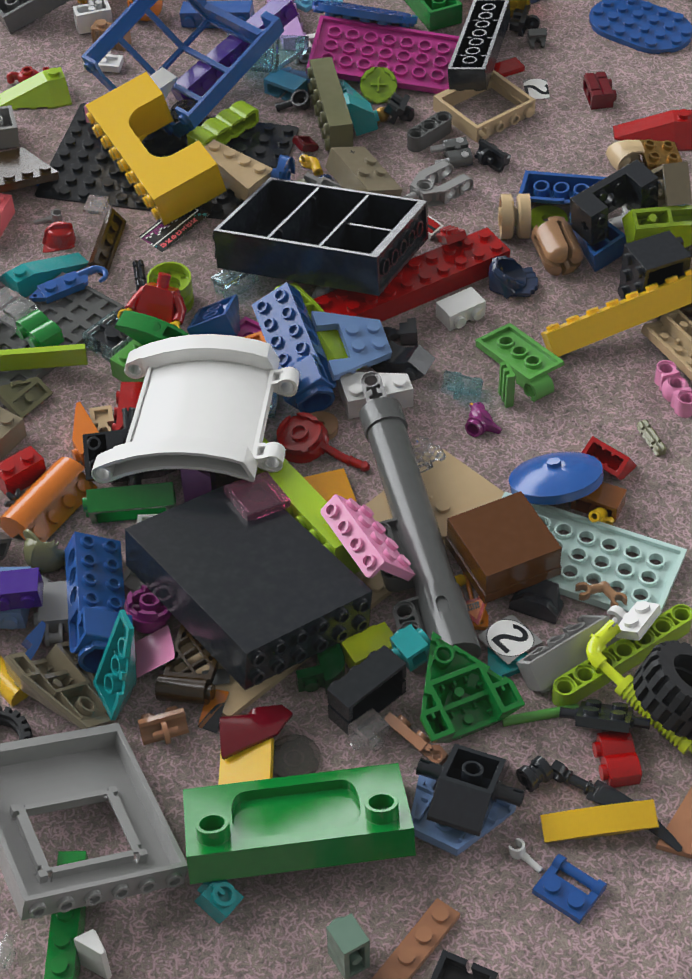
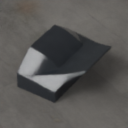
(539, 601)

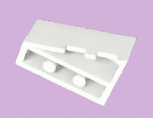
(351, 392)

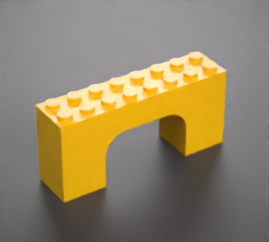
(168, 183)

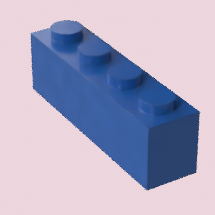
(192, 19)

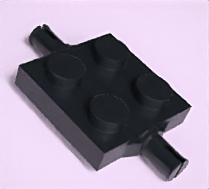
(608, 717)

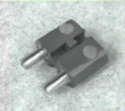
(455, 152)

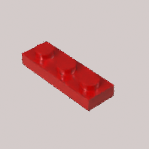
(450, 234)

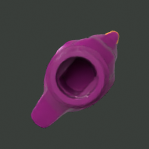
(480, 421)

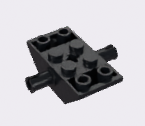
(103, 441)
(467, 788)

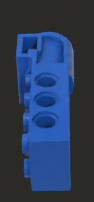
(297, 345)
(93, 595)

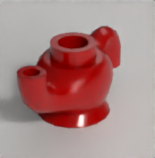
(24, 74)

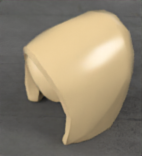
(624, 153)

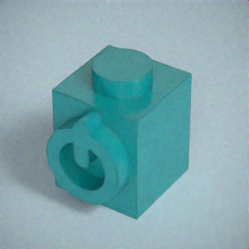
(411, 646)
(218, 899)

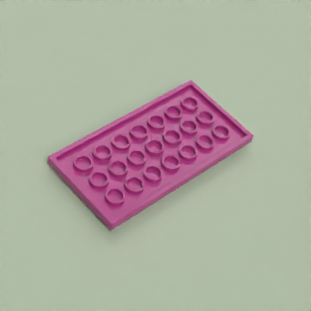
(414, 56)

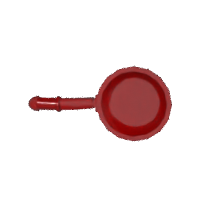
(308, 439)

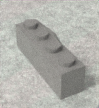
(562, 653)

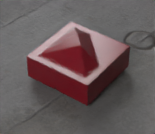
(305, 143)

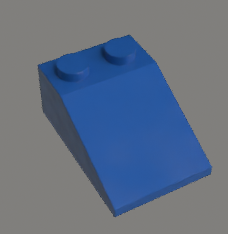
(217, 318)

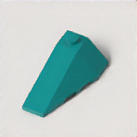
(360, 110)
(30, 274)
(117, 668)

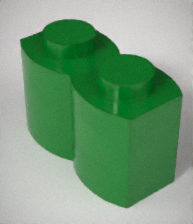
(39, 330)

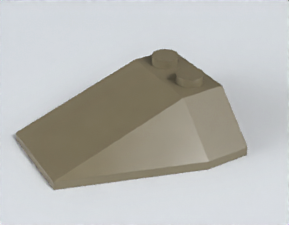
(60, 685)

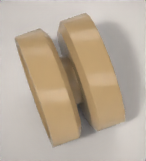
(514, 216)

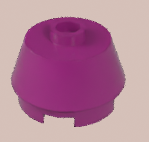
(146, 611)

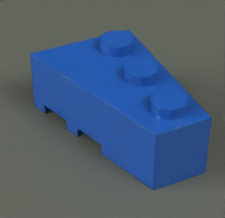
(605, 251)

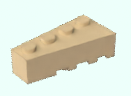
(237, 170)

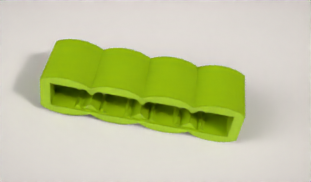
(226, 125)

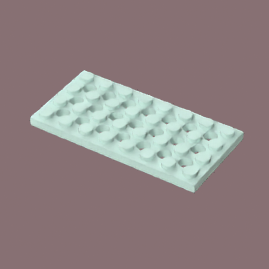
(616, 559)

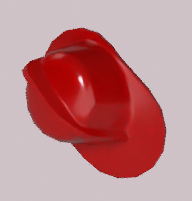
(58, 237)

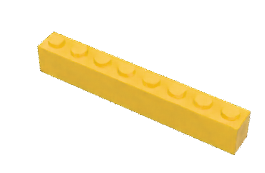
(619, 315)

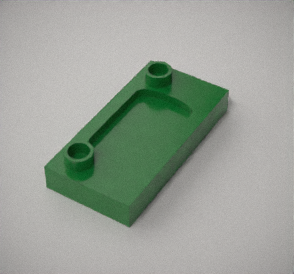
(297, 823)

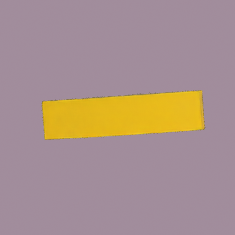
(599, 821)

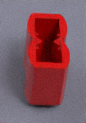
(617, 758)

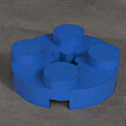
(285, 167)

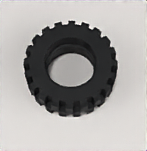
(665, 686)

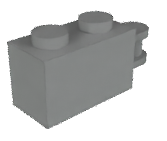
(53, 612)

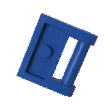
(564, 895)

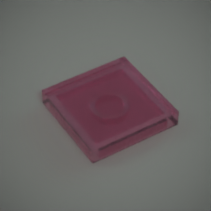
(257, 497)

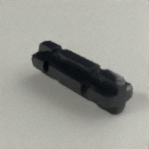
(139, 273)

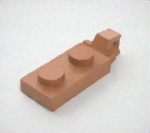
(418, 740)

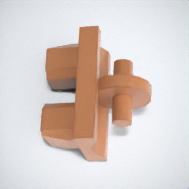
(163, 726)

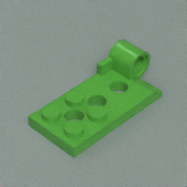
(521, 351)

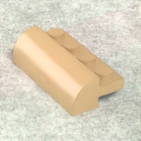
(673, 338)

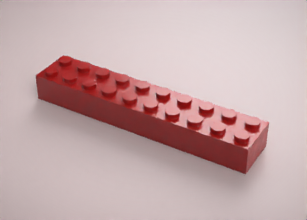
(423, 278)

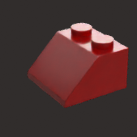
(21, 469)

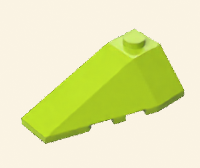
(41, 90)

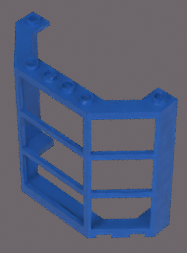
(258, 39)

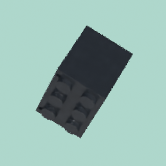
(651, 262)

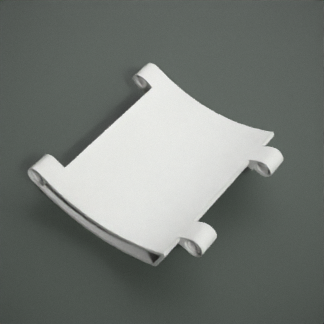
(201, 408)

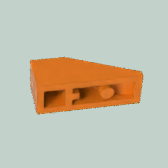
(82, 425)

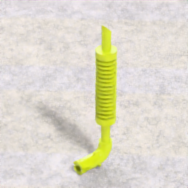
(625, 685)

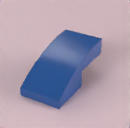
(34, 639)

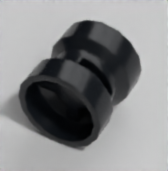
(535, 773)

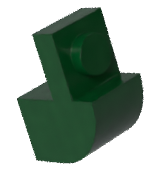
(328, 669)

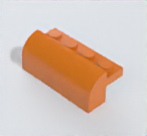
(48, 500)

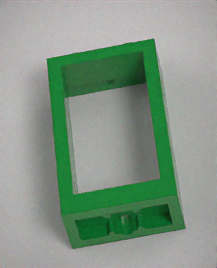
(128, 502)

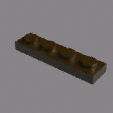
(108, 240)

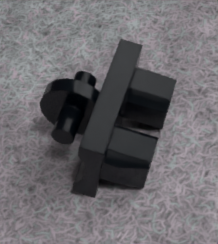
(522, 20)
(397, 107)
(490, 155)

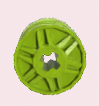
(180, 279)

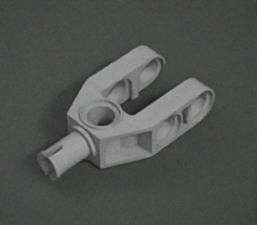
(424, 189)

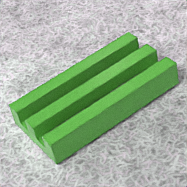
(506, 384)

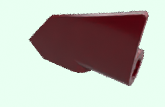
(250, 729)

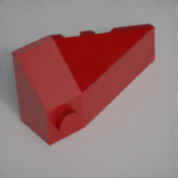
(669, 125)

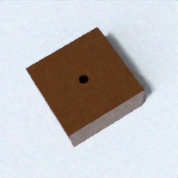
(503, 547)

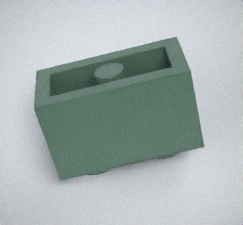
(348, 946)

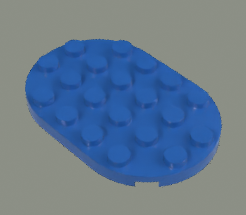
(365, 13)
(641, 25)

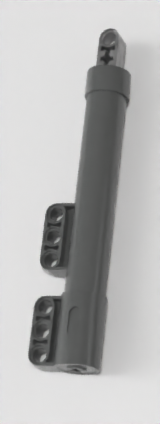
(414, 528)

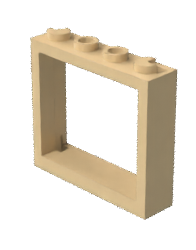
(524, 108)

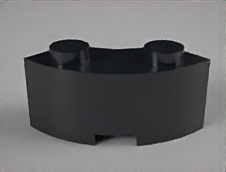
(406, 360)

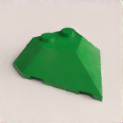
(463, 694)

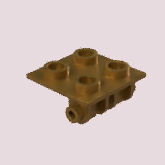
(659, 153)

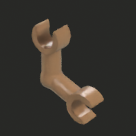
(603, 587)

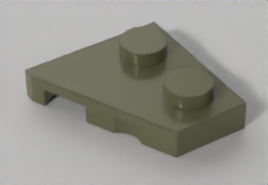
(24, 396)

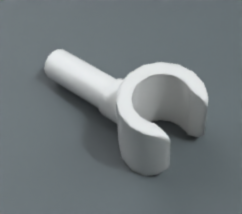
(521, 854)

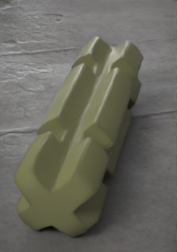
(651, 438)

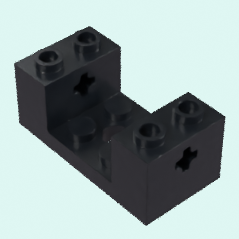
(629, 185)

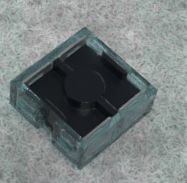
(105, 338)

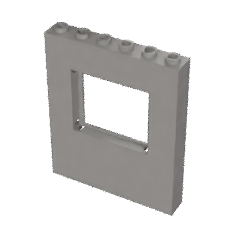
(74, 772)

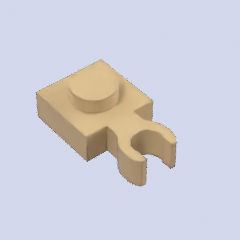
(102, 417)

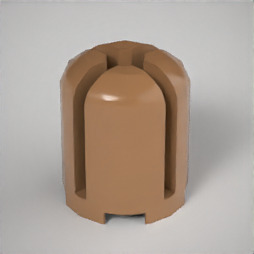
(557, 246)

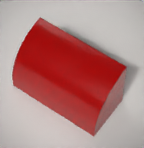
(611, 459)

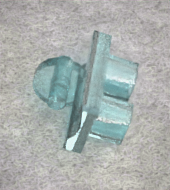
(462, 386)

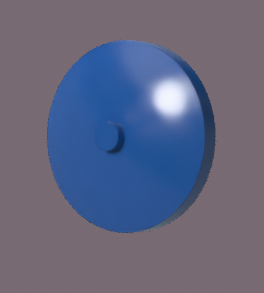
(557, 477)

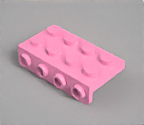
(365, 538)

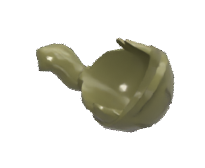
(42, 554)

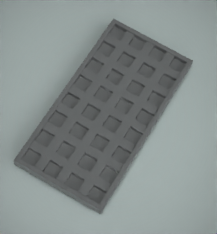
(72, 314)

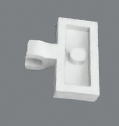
(111, 63)
(636, 621)

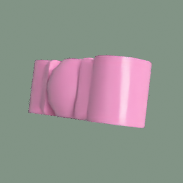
(674, 388)

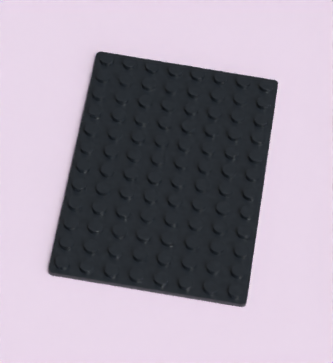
(89, 170)

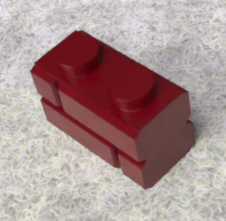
(599, 90)

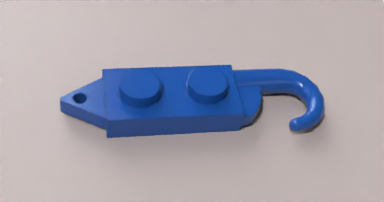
(66, 284)

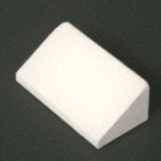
(92, 953)

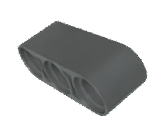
(429, 131)

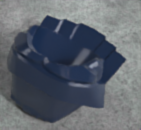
(510, 279)

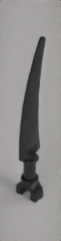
(604, 795)

